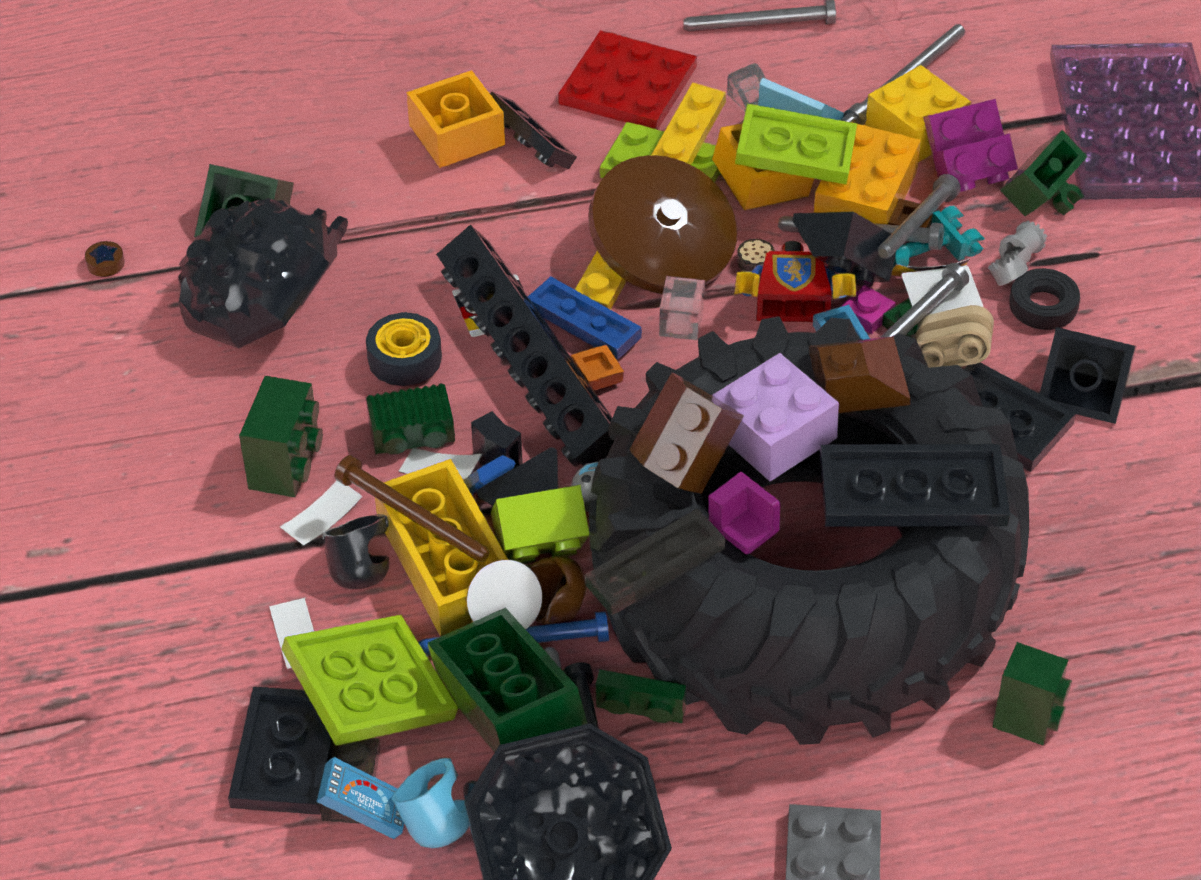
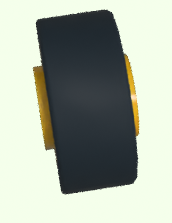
(404, 349)

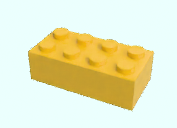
(434, 566)

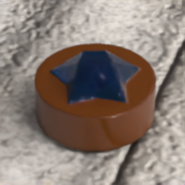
(104, 258)

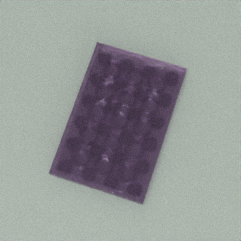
(1133, 117)

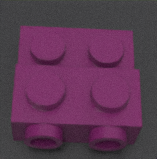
(971, 144)

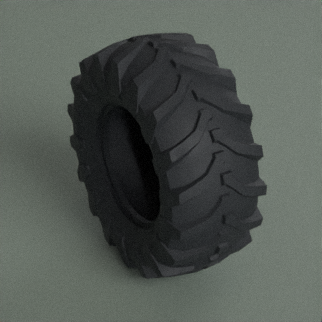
(823, 641)

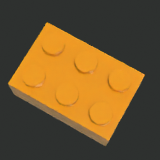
(878, 176)

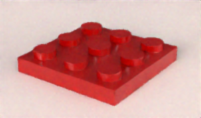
(627, 80)

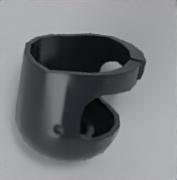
(348, 553)

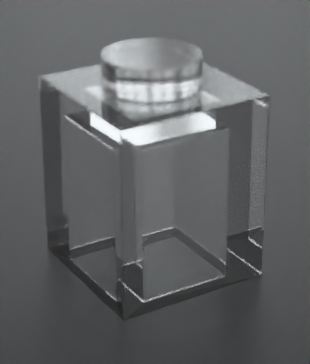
(681, 308)

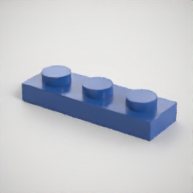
(585, 317)

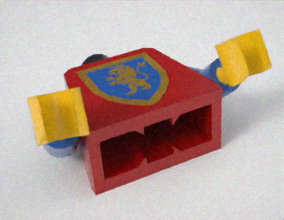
(793, 285)

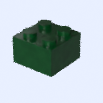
(280, 436)

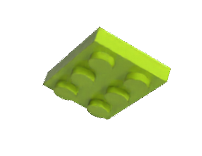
(641, 141)
(796, 143)

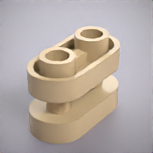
(956, 336)

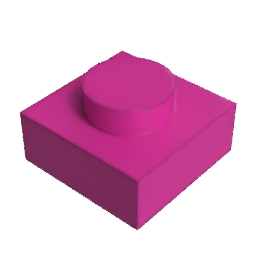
(869, 308)

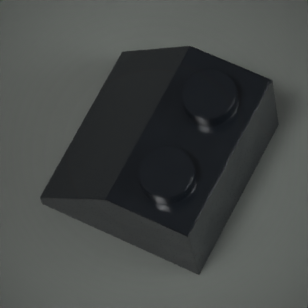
(846, 244)
(1087, 374)

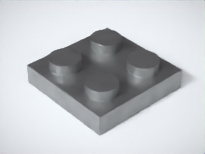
(833, 843)

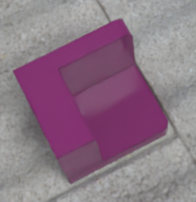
(744, 513)

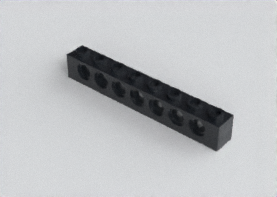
(529, 345)

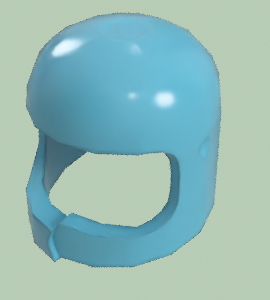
(431, 814)

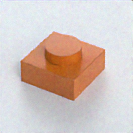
(599, 367)

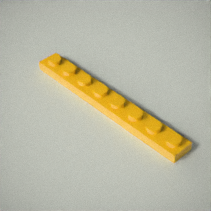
(679, 141)

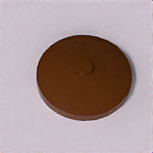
(661, 221)

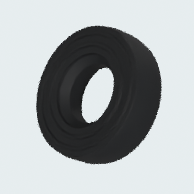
(1043, 316)

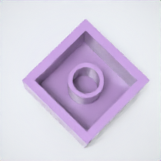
(783, 416)

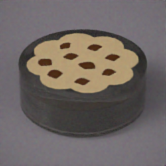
(752, 253)

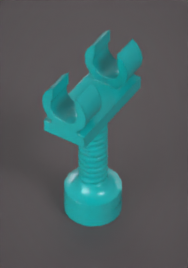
(957, 244)

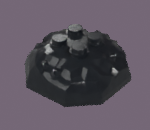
(251, 270)
(567, 810)

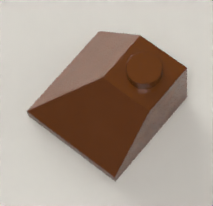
(861, 373)

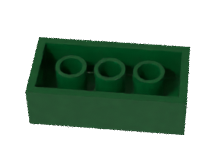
(505, 681)

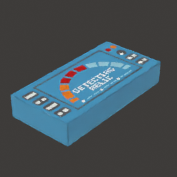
(360, 797)

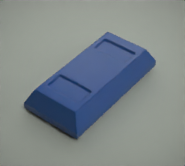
(488, 473)

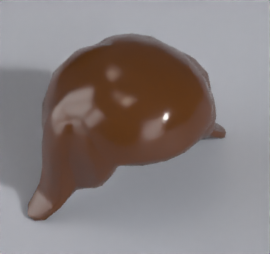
(561, 588)

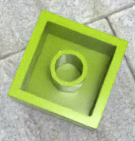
(541, 523)

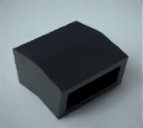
(495, 439)

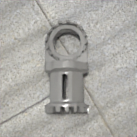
(1017, 251)

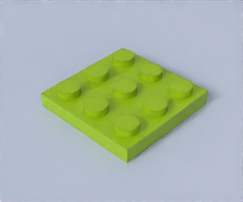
(369, 679)

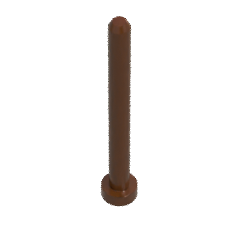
(350, 471)

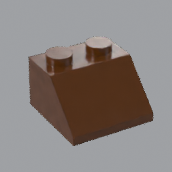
(685, 435)

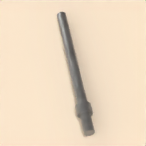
(857, 112)

